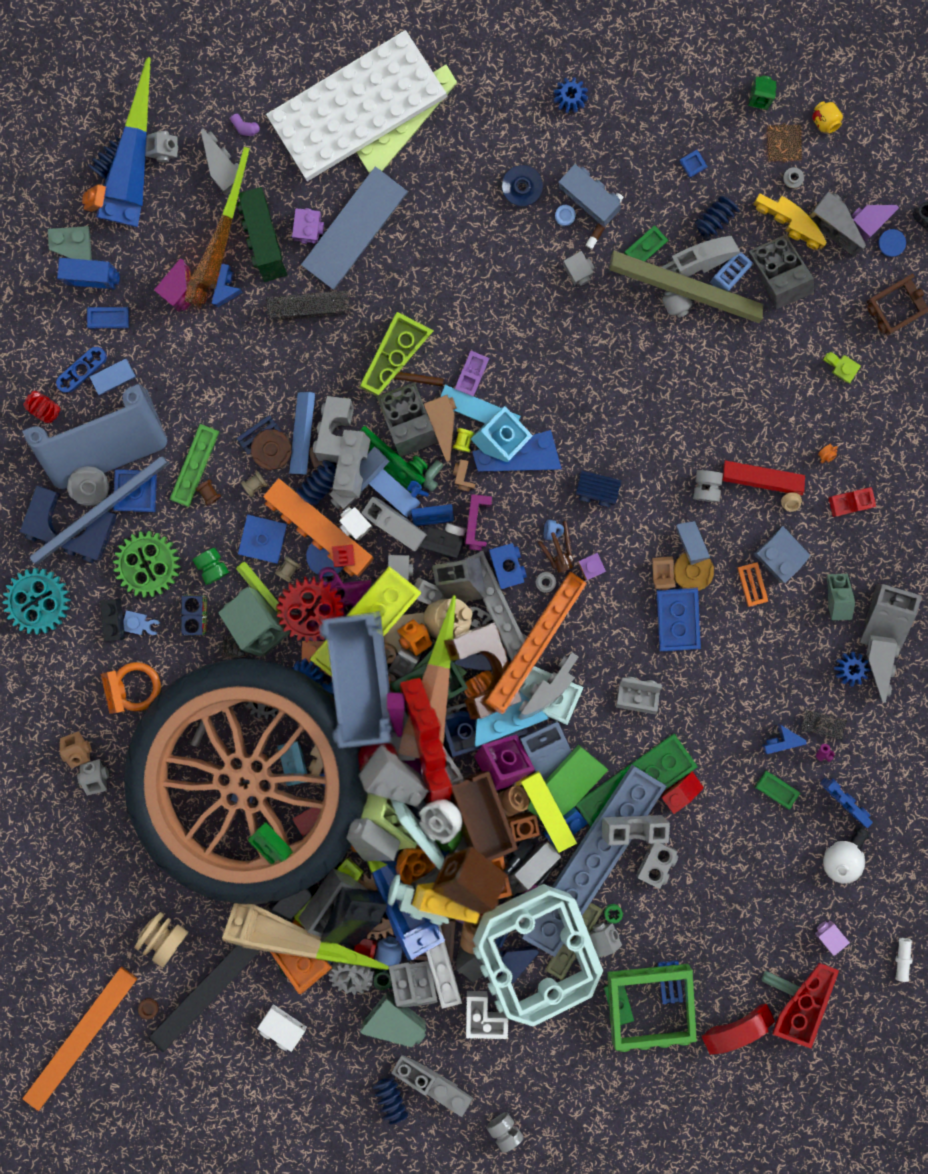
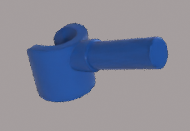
(416, 490)

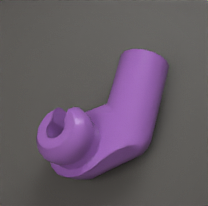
(244, 128)

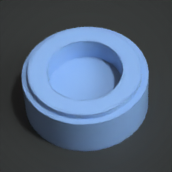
(565, 215)

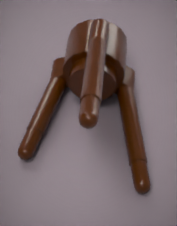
(562, 560)

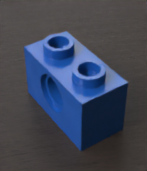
(505, 578)

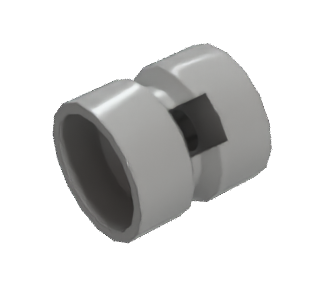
(711, 479)
(507, 1135)

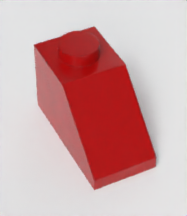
(682, 792)

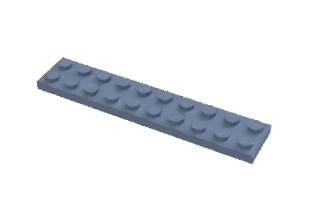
(594, 857)

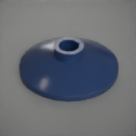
(522, 175)

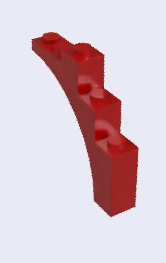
(427, 736)

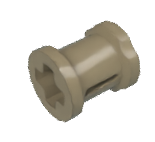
(254, 484)
(287, 569)

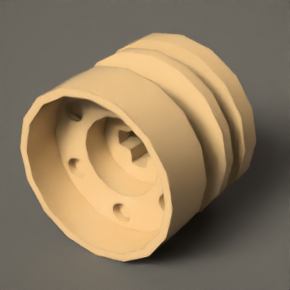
(160, 939)

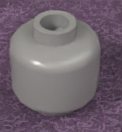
(676, 304)

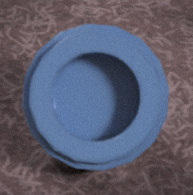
(551, 526)

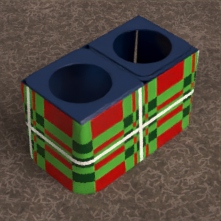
(202, 620)

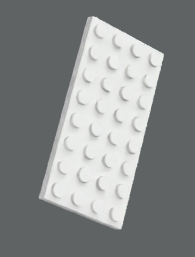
(356, 105)

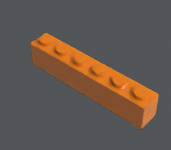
(314, 524)

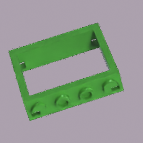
(651, 975)

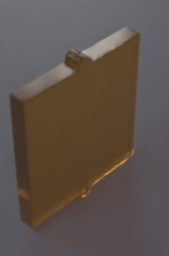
(784, 143)

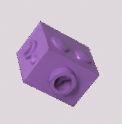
(307, 226)

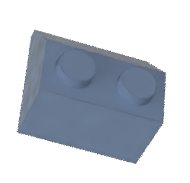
(782, 555)

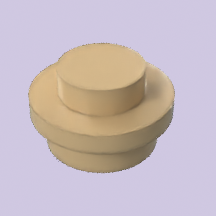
(791, 502)

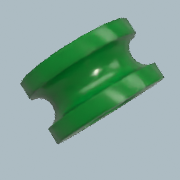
(418, 464)
(614, 907)

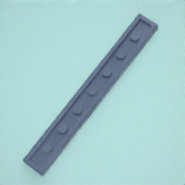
(99, 510)

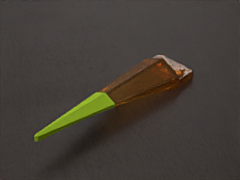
(208, 269)

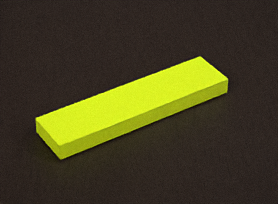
(548, 811)

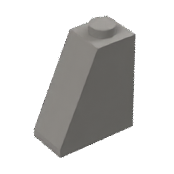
(372, 841)
(533, 867)

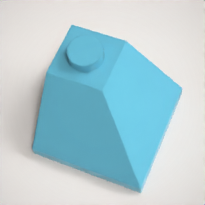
(501, 436)

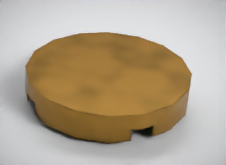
(693, 576)

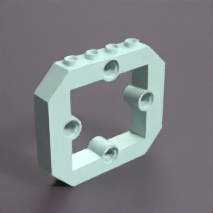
(566, 992)

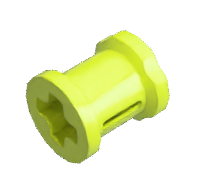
(463, 440)

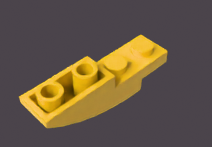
(799, 223)

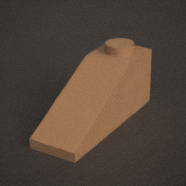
(442, 419)

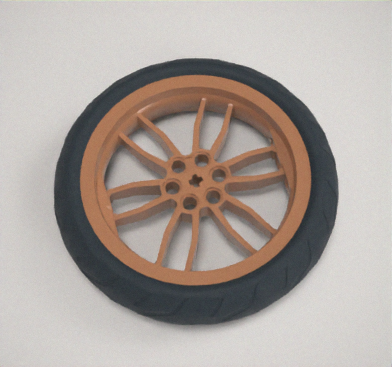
(215, 690)

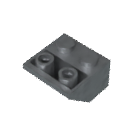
(460, 579)

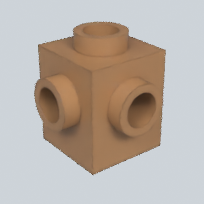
(75, 749)

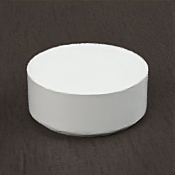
(455, 529)

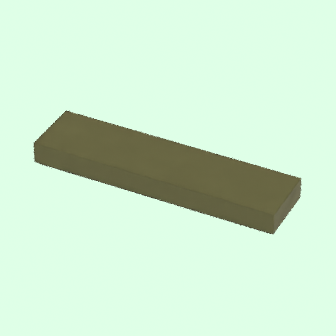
(560, 964)

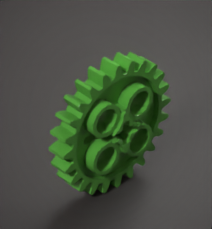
(163, 555)

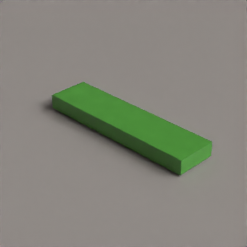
(194, 465)

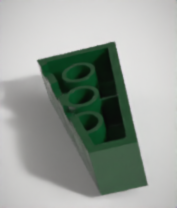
(261, 234)

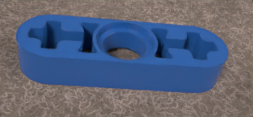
(73, 384)

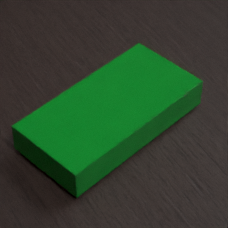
(777, 789)

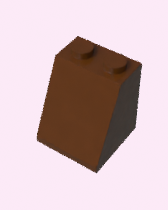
(470, 880)

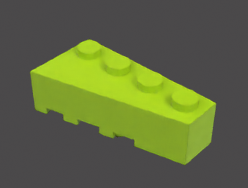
(394, 352)

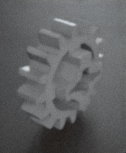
(351, 977)

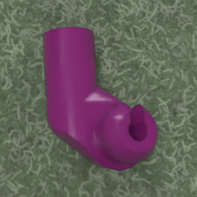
(825, 753)

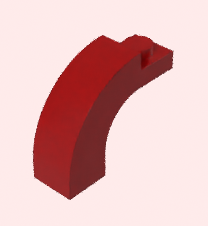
(739, 1033)

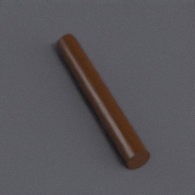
(419, 378)

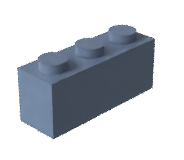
(590, 195)

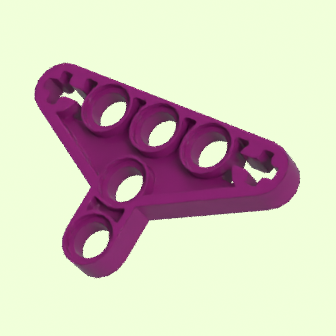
(352, 592)

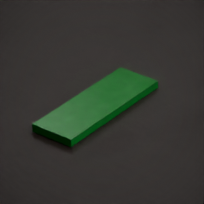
(665, 762)

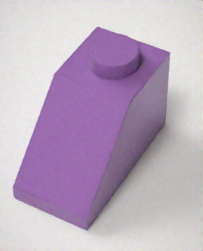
(872, 218)

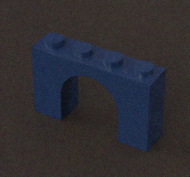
(39, 525)

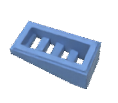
(721, 281)

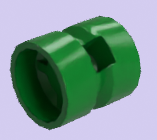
(210, 565)

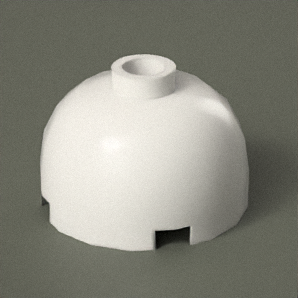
(440, 820)
(844, 862)

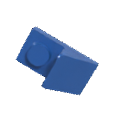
(223, 292)
(787, 741)

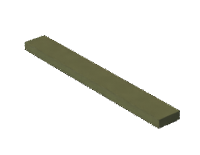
(686, 287)

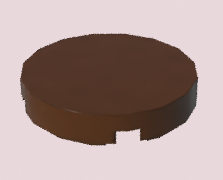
(271, 449)

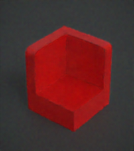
(366, 947)

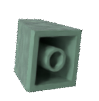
(253, 622)
(394, 1023)

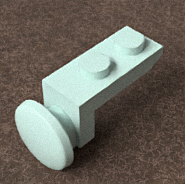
(405, 893)

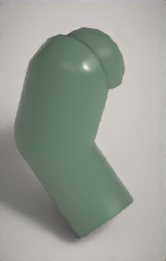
(430, 475)

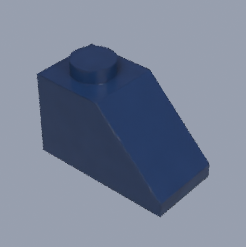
(518, 959)

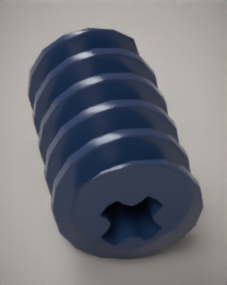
(102, 166)
(715, 216)
(319, 484)
(391, 1099)

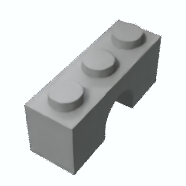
(335, 413)
(347, 476)
(648, 828)

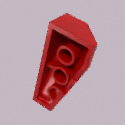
(805, 1010)

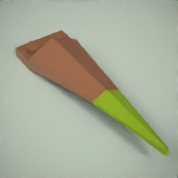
(435, 684)

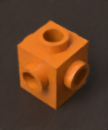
(414, 637)

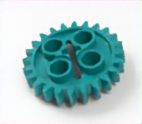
(27, 585)

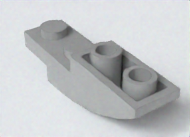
(703, 256)
(549, 692)
(432, 1084)

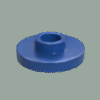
(892, 243)

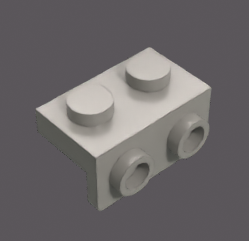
(638, 695)

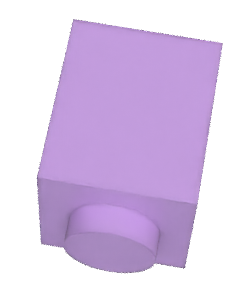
(831, 937)

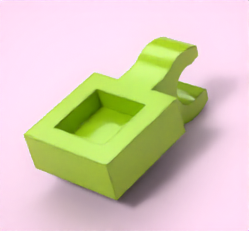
(844, 367)

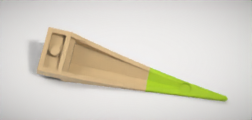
(264, 931)

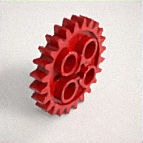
(294, 598)

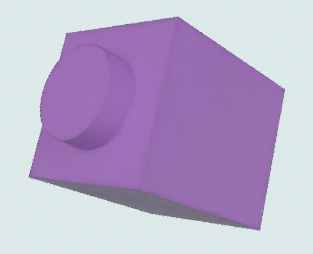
(591, 566)

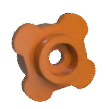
(828, 453)

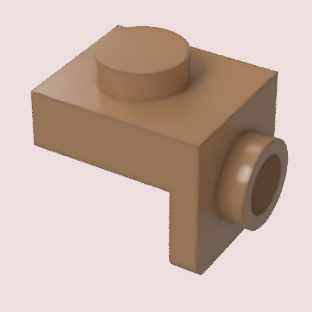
(460, 472)
(663, 573)

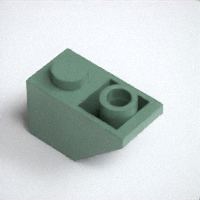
(840, 597)

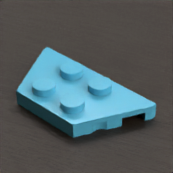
(500, 725)

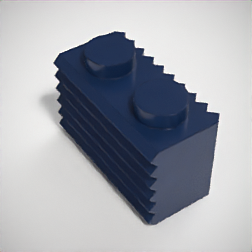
(598, 488)

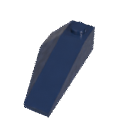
(460, 734)

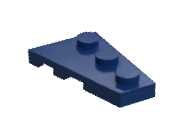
(846, 801)

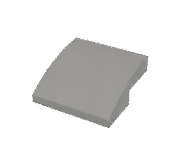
(412, 984)

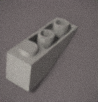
(220, 167)
(393, 523)
(881, 656)

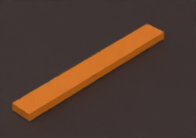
(535, 643)
(79, 1038)

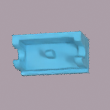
(293, 761)

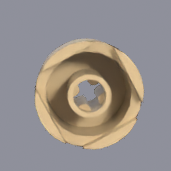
(436, 613)

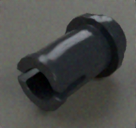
(860, 837)

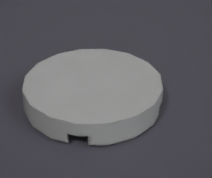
(88, 486)

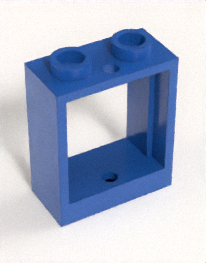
(88, 273)

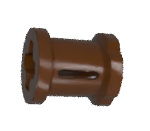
(208, 492)

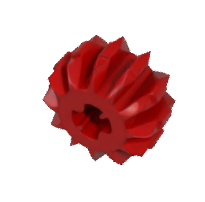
(41, 407)

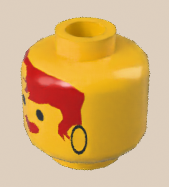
(827, 117)

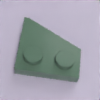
(71, 242)

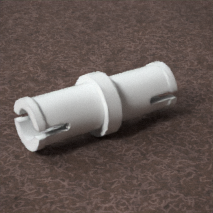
(903, 959)

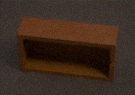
(482, 816)

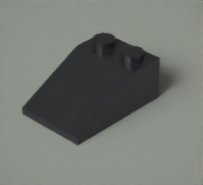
(354, 916)

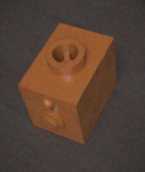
(523, 826)

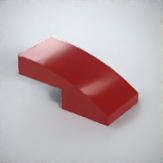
(852, 502)

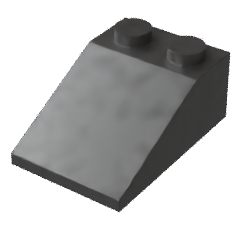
(837, 224)

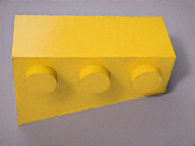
(431, 902)

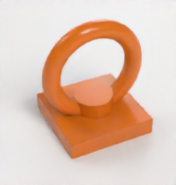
(115, 689)

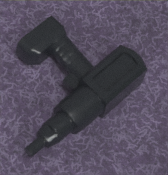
(518, 856)

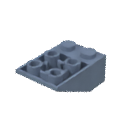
(546, 748)

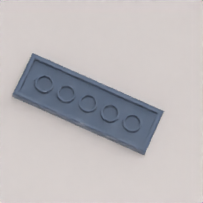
(354, 228)

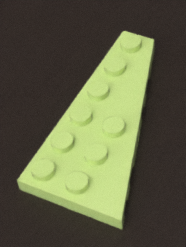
(386, 147)

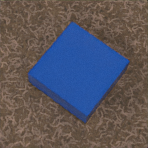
(693, 163)

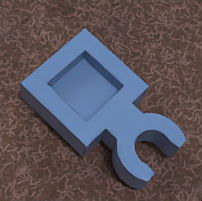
(137, 622)

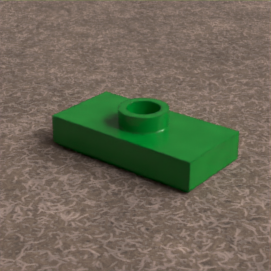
(624, 1007)

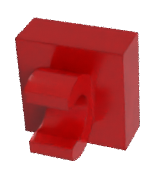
(343, 556)

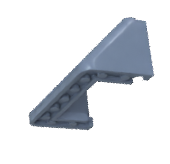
(102, 442)
(359, 679)

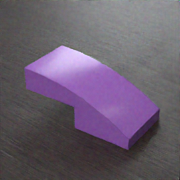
(472, 373)

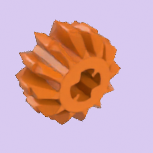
(478, 683)

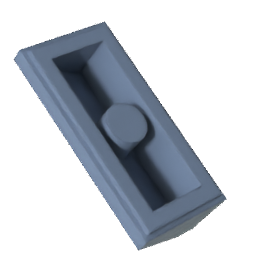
(692, 542)

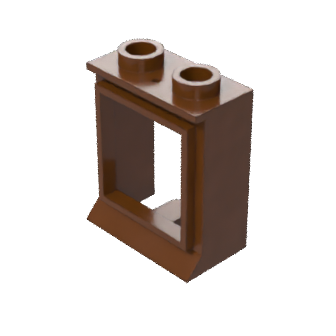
(915, 295)

